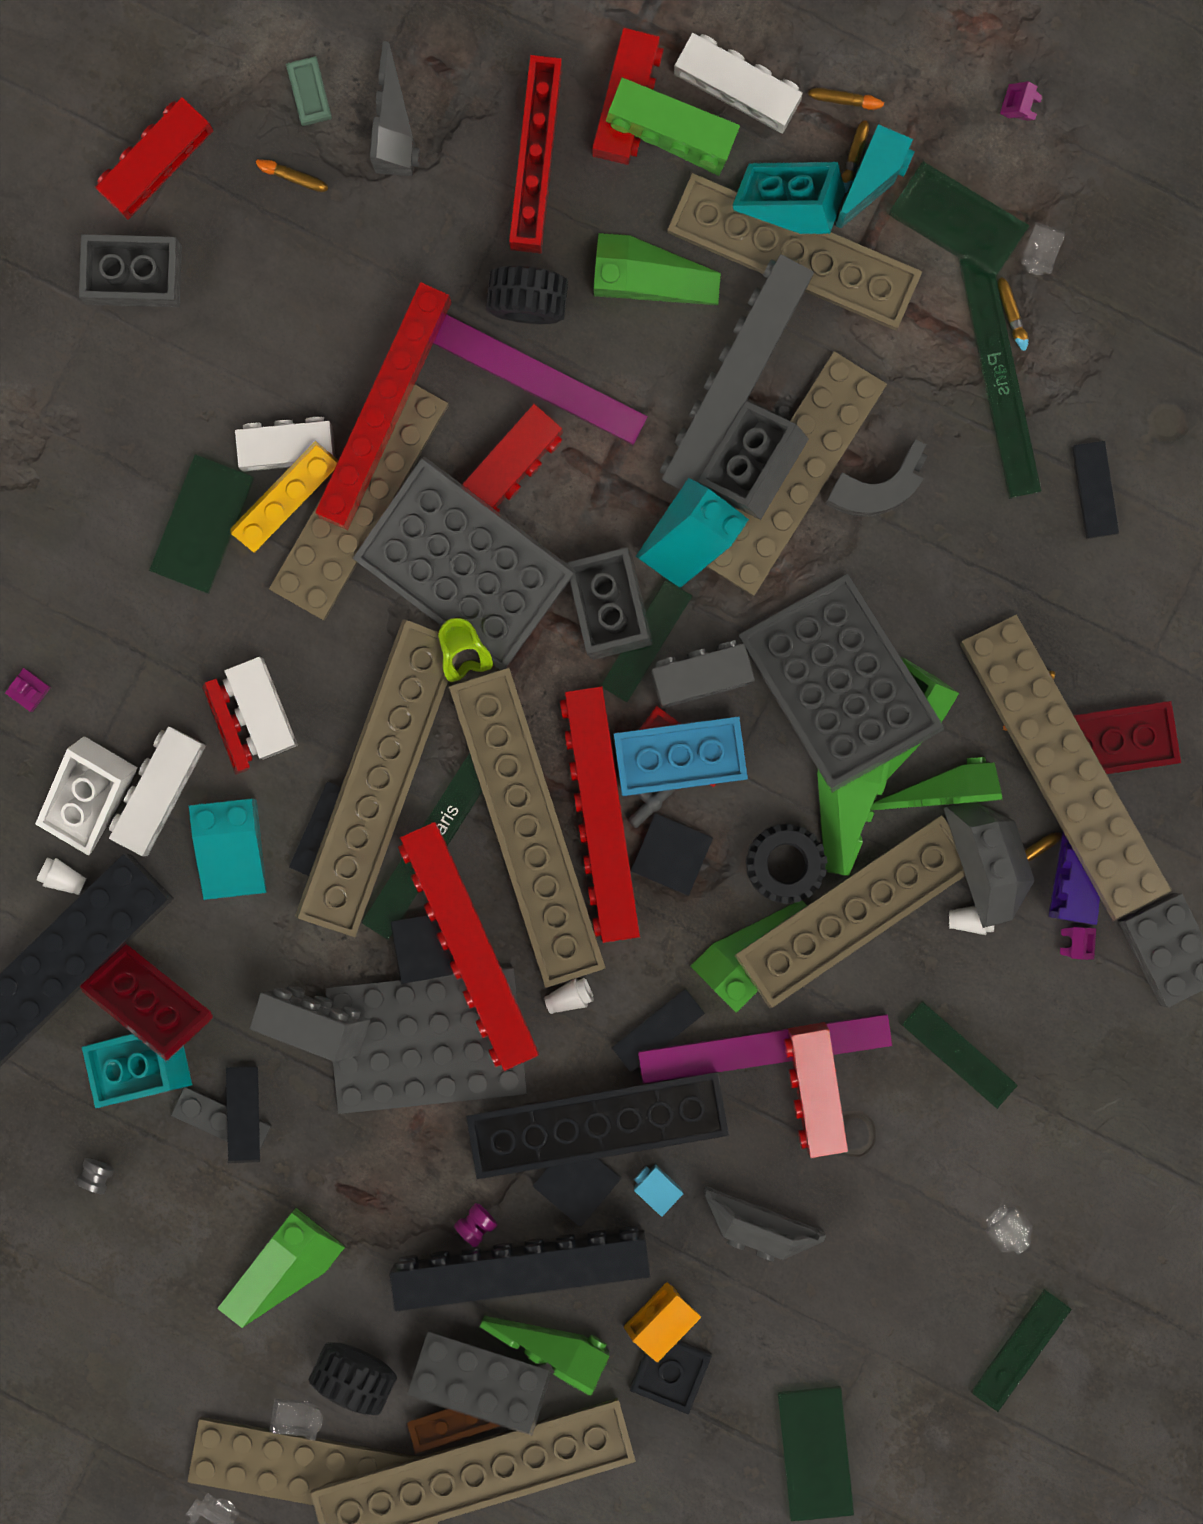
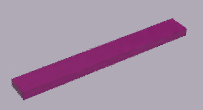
(540, 380)
(755, 1049)

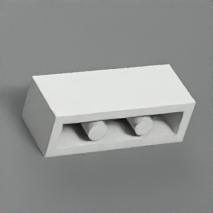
(280, 444)
(259, 708)

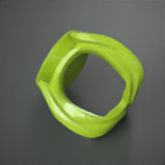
(456, 636)

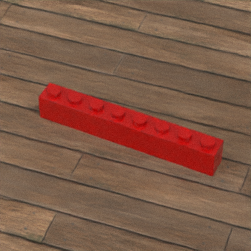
(383, 406)
(601, 813)
(469, 946)

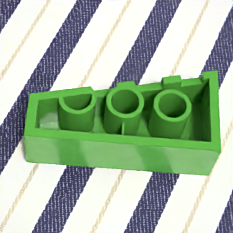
(672, 125)

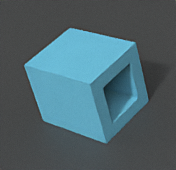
(657, 1189)

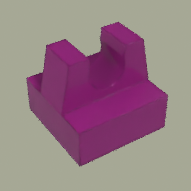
(1019, 101)
(27, 690)
(1082, 943)

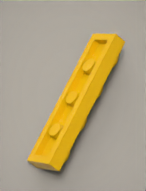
(284, 496)

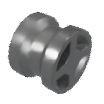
(94, 1176)

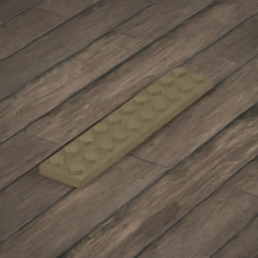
(1065, 768)
(376, 782)
(527, 827)
(482, 1471)

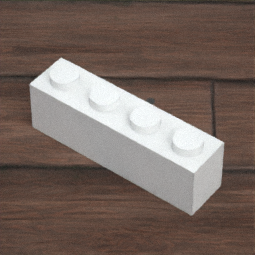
(738, 82)
(157, 791)

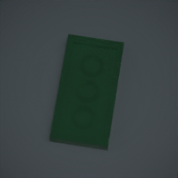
(958, 220)
(201, 524)
(815, 1453)

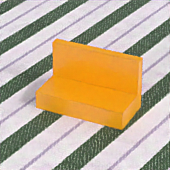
(661, 1322)

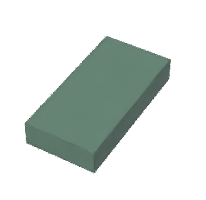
(309, 91)

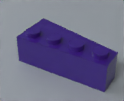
(1073, 892)

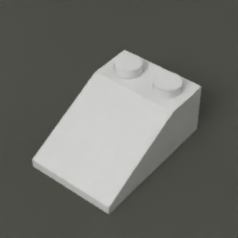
(85, 794)

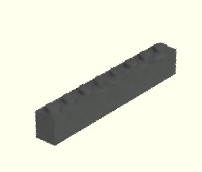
(740, 370)

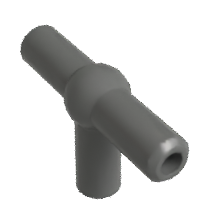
(652, 803)

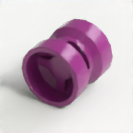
(475, 1225)

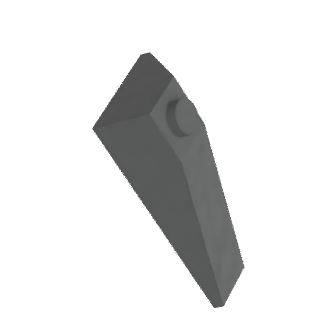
(392, 138)

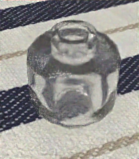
(1009, 1230)

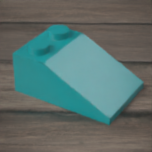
(883, 162)
(792, 195)
(691, 533)
(228, 848)
(131, 1070)

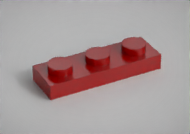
(227, 725)

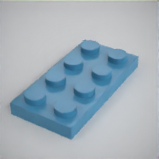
(680, 756)

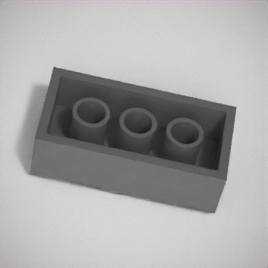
(479, 1383)

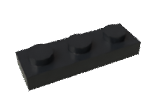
(314, 833)

